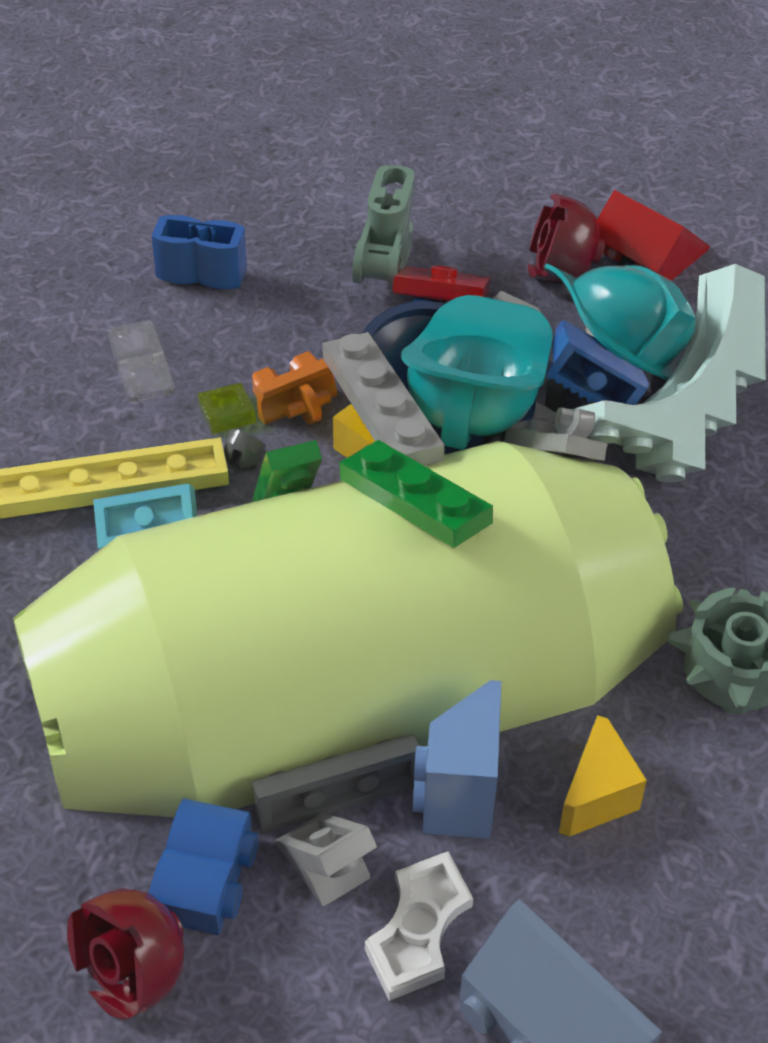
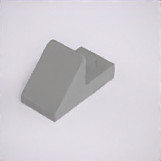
(328, 855)

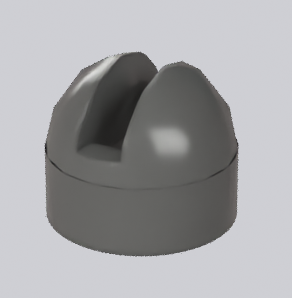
(244, 446)

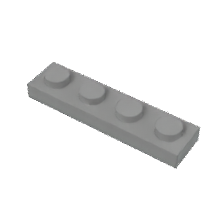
(382, 398)

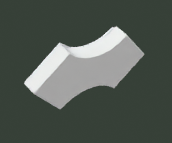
(408, 947)

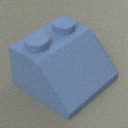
(460, 767)

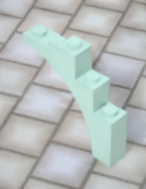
(701, 392)

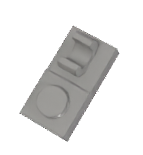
(571, 436)

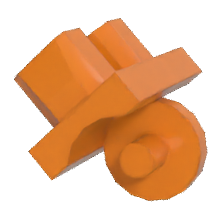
(294, 392)

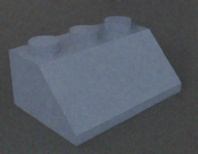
(540, 990)

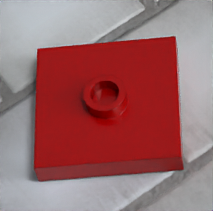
(439, 283)

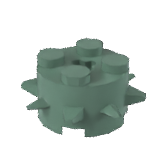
(728, 649)

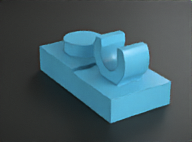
(142, 511)

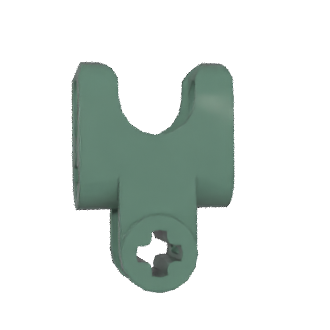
(388, 227)

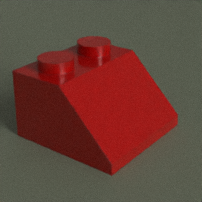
(647, 237)

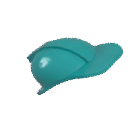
(633, 314)
(478, 366)

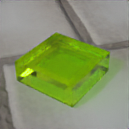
(226, 408)

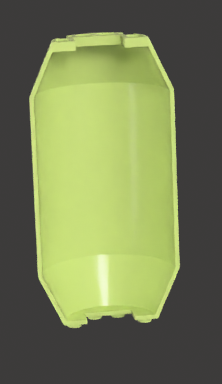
(338, 625)

